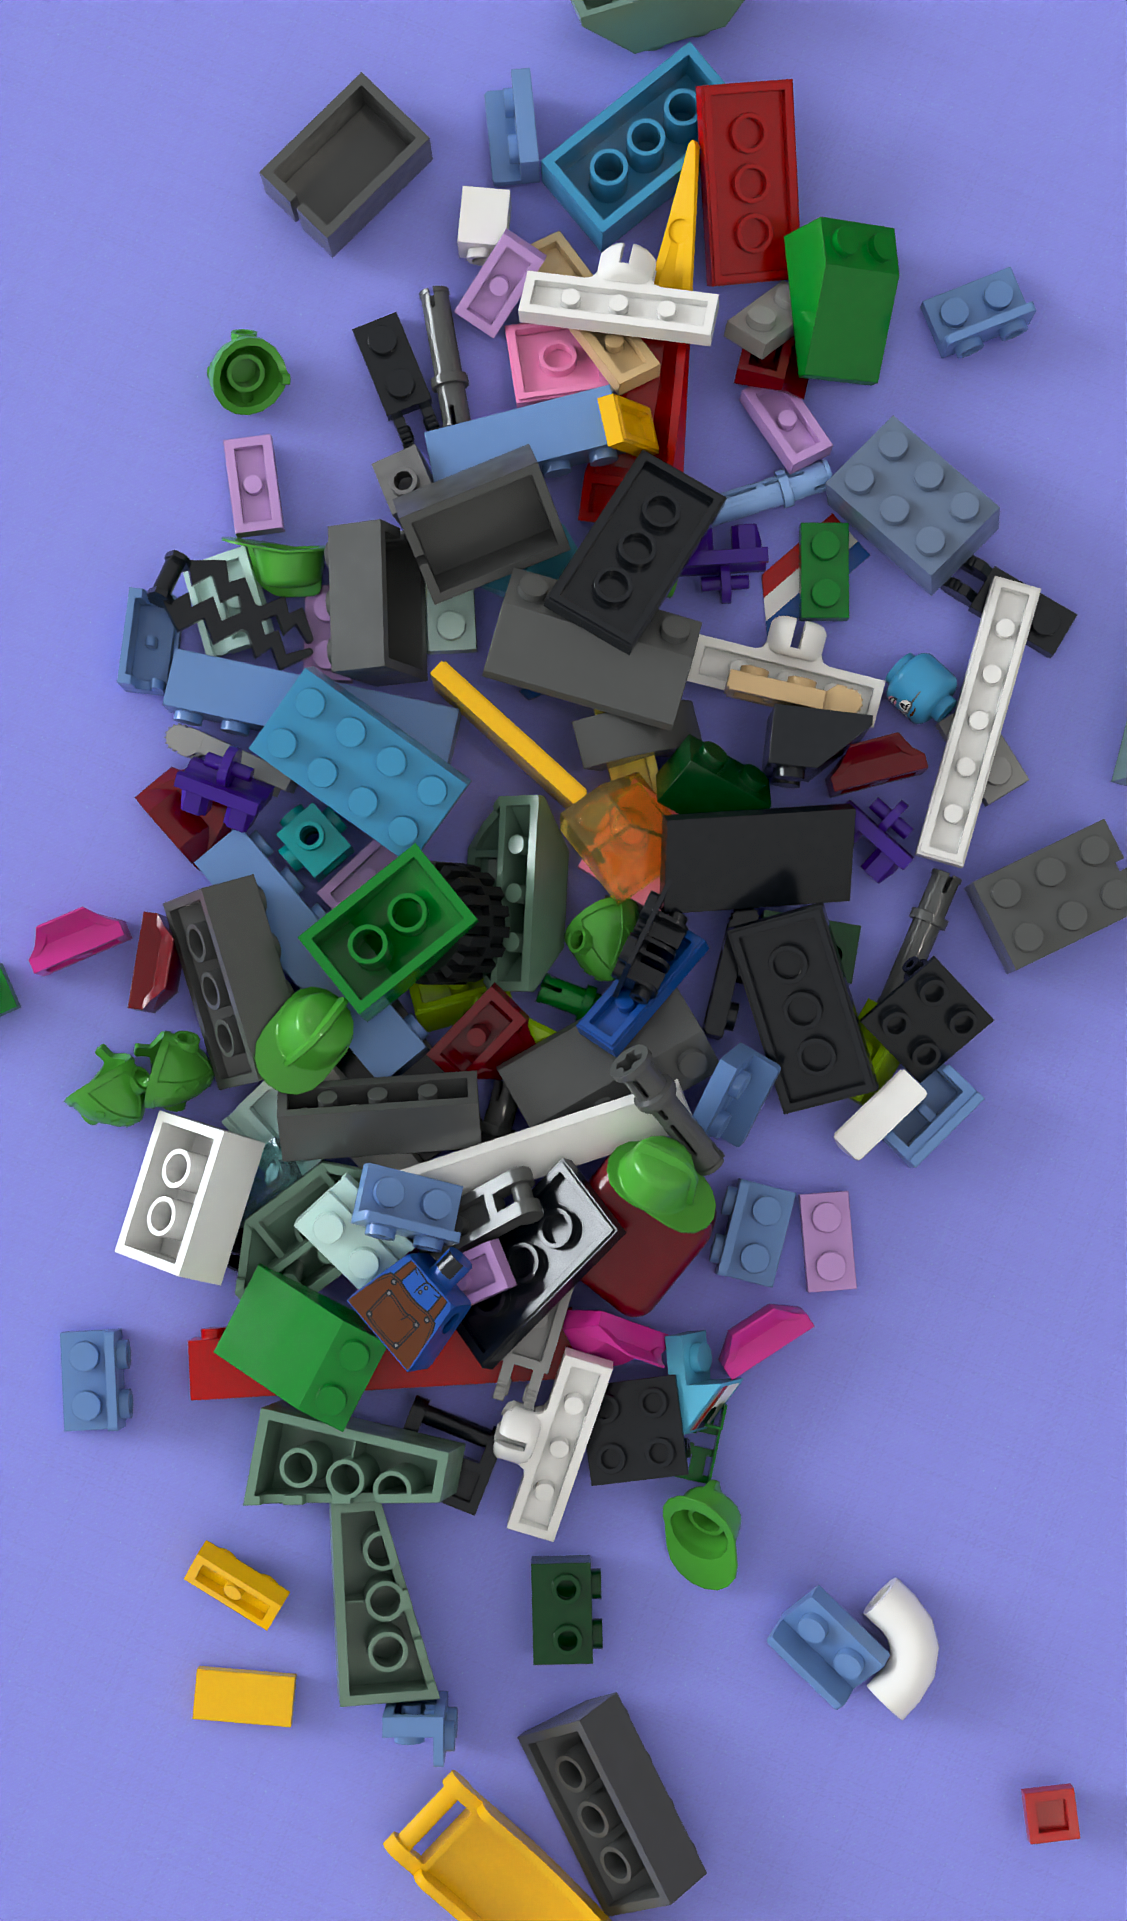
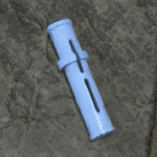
(774, 492)

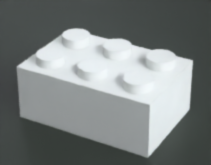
(189, 1198)

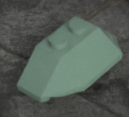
(653, 23)
(530, 863)
(277, 1244)

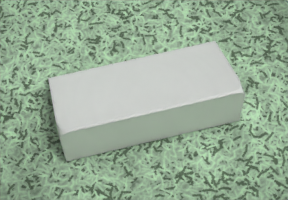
(879, 1115)

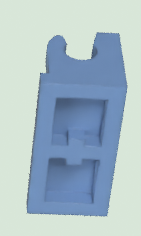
(146, 646)
(935, 1117)

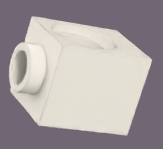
(482, 221)

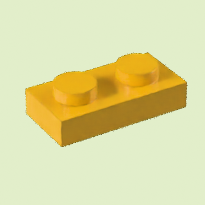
(236, 1584)

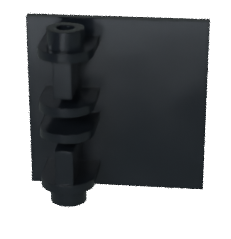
(648, 949)
(926, 1017)
(638, 1433)

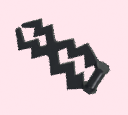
(247, 621)

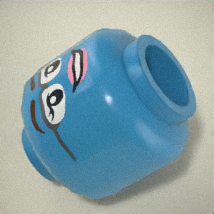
(921, 688)

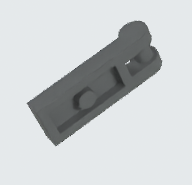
(484, 1213)

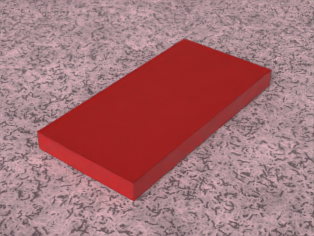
(747, 179)

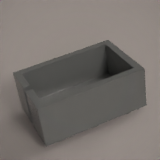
(347, 164)
(481, 524)
(375, 605)
(1052, 896)

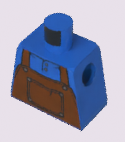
(415, 1305)

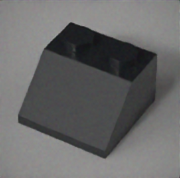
(807, 741)

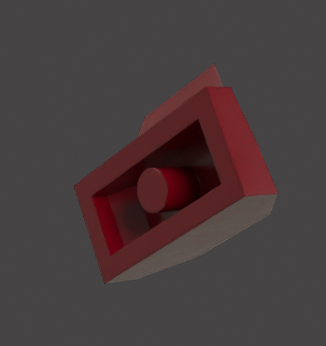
(774, 372)
(875, 764)
(188, 832)
(156, 965)
(484, 1036)

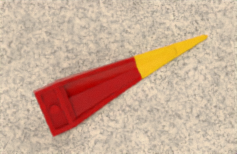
(668, 392)

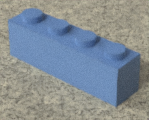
(558, 430)

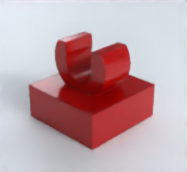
(1050, 1813)

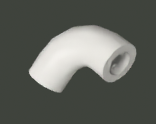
(911, 1646)

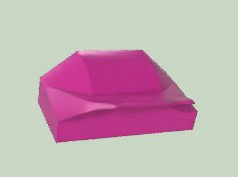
(74, 938)
(761, 1336)
(613, 1337)

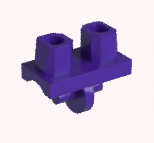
(744, 557)
(226, 783)
(890, 853)

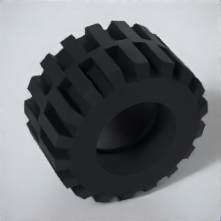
(476, 949)

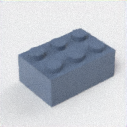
(912, 505)

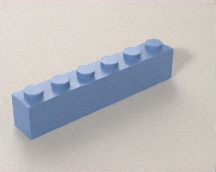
(247, 695)
(386, 1042)

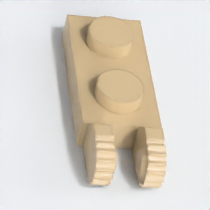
(754, 686)

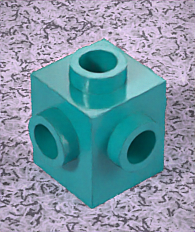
(321, 856)

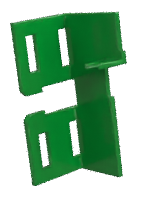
(699, 1453)

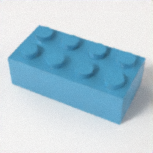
(631, 151)
(359, 763)

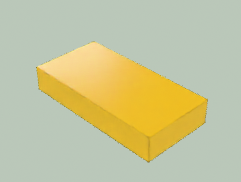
(628, 425)
(244, 1696)

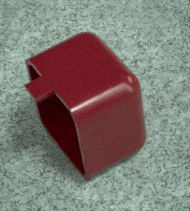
(645, 1260)

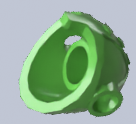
(247, 373)
(599, 935)
(177, 1070)
(114, 1093)

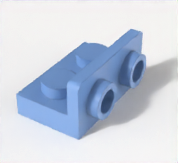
(513, 132)
(977, 313)
(736, 1094)
(407, 1206)
(753, 1232)
(94, 1380)
(826, 1646)
(416, 1720)

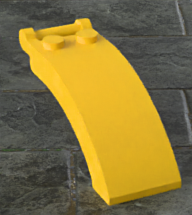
(487, 1864)

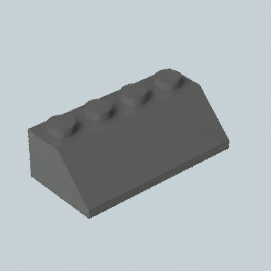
(564, 661)
(229, 971)
(573, 1073)
(613, 1806)

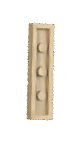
(620, 358)

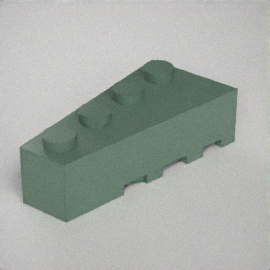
(311, 1462)
(374, 1619)

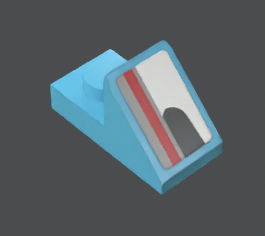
(698, 1394)

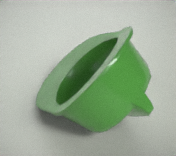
(285, 568)
(304, 1040)
(663, 1183)
(703, 1535)

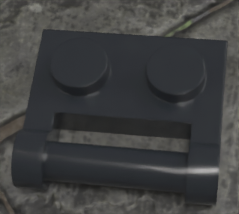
(473, 1473)

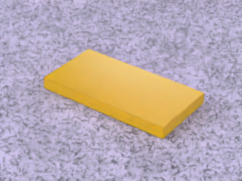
(506, 735)

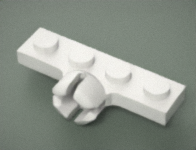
(620, 301)
(717, 657)
(551, 1442)

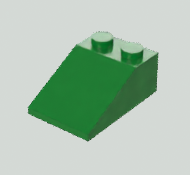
(841, 297)
(388, 932)
(301, 1346)

